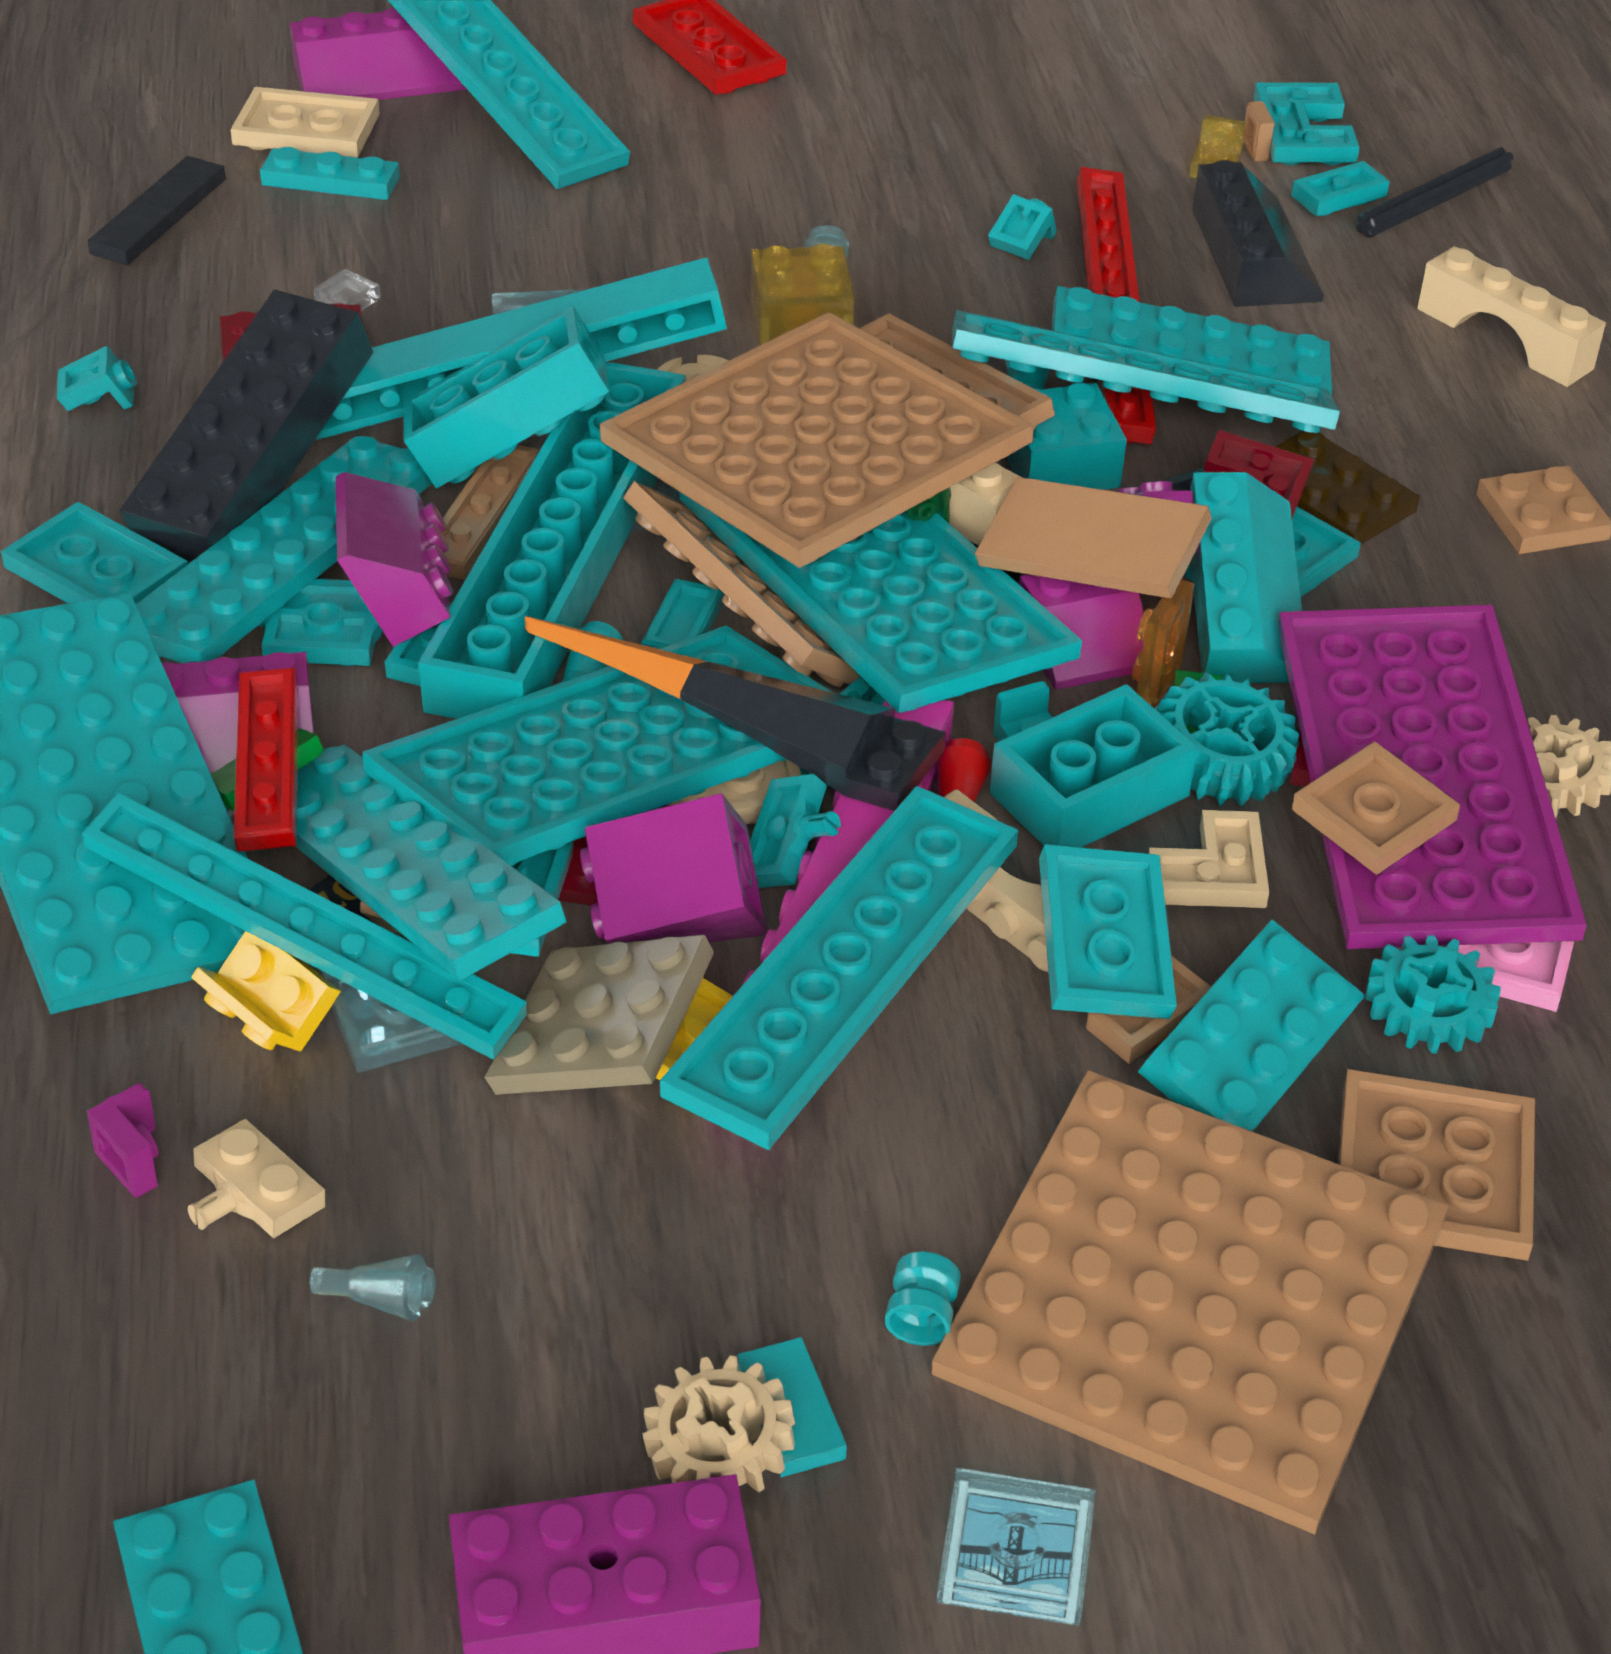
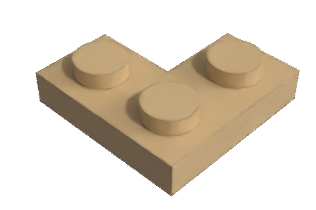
(1226, 869)

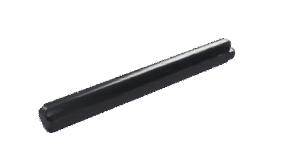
(1434, 192)

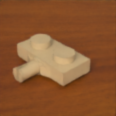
(253, 1181)

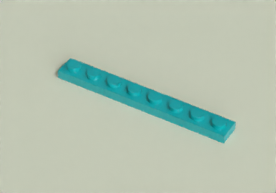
(304, 925)

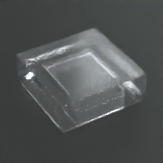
(348, 289)

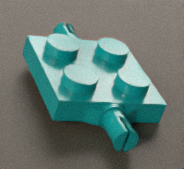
(326, 623)

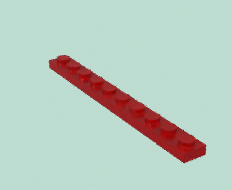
(1113, 274)

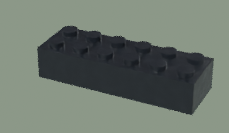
(249, 424)

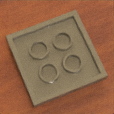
(601, 1015)

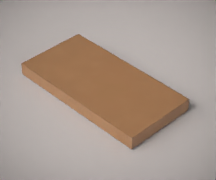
(1094, 536)

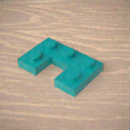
(1293, 135)

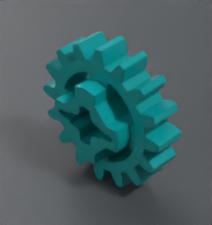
(1432, 993)

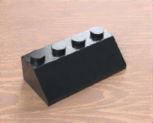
(1251, 238)

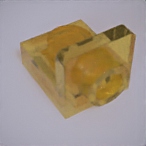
(1219, 140)

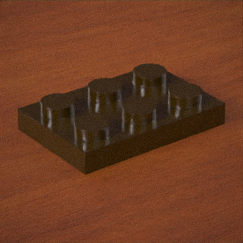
(1348, 490)

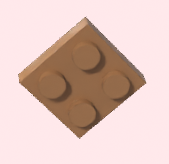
(1544, 509)
(1375, 807)

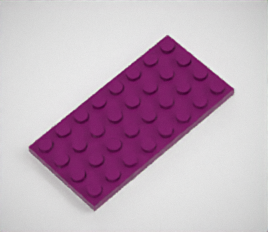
(1447, 706)

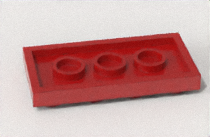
(710, 43)

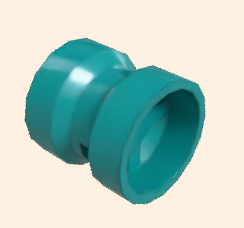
(923, 1288)

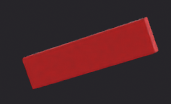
(266, 760)

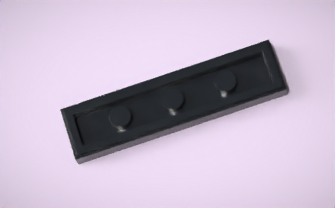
(156, 210)

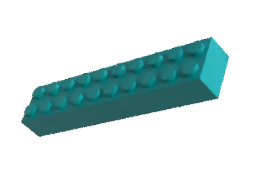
(541, 559)

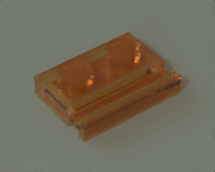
(1164, 643)

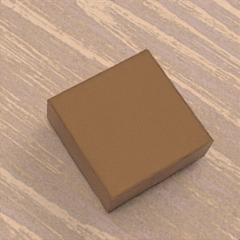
(1258, 131)

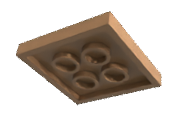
(1450, 1147)

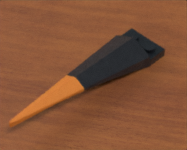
(836, 737)

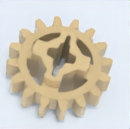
(1572, 763)
(719, 1425)

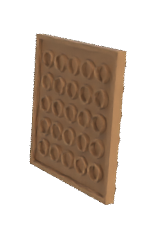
(815, 437)
(1195, 1298)

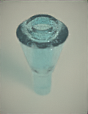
(394, 1285)

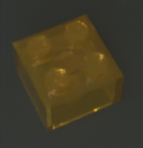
(797, 287)

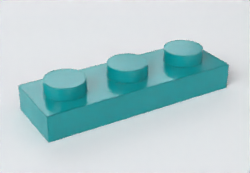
(330, 173)

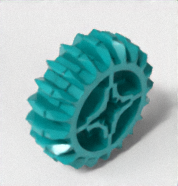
(1227, 725)

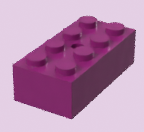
(609, 1573)

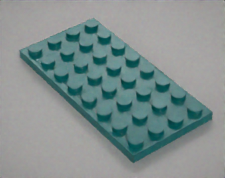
(911, 609)
(78, 724)
(577, 754)

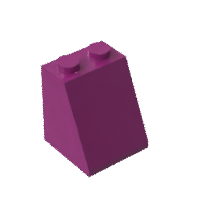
(674, 874)

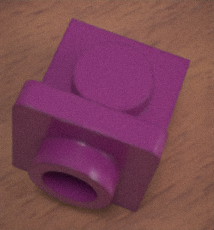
(123, 1138)

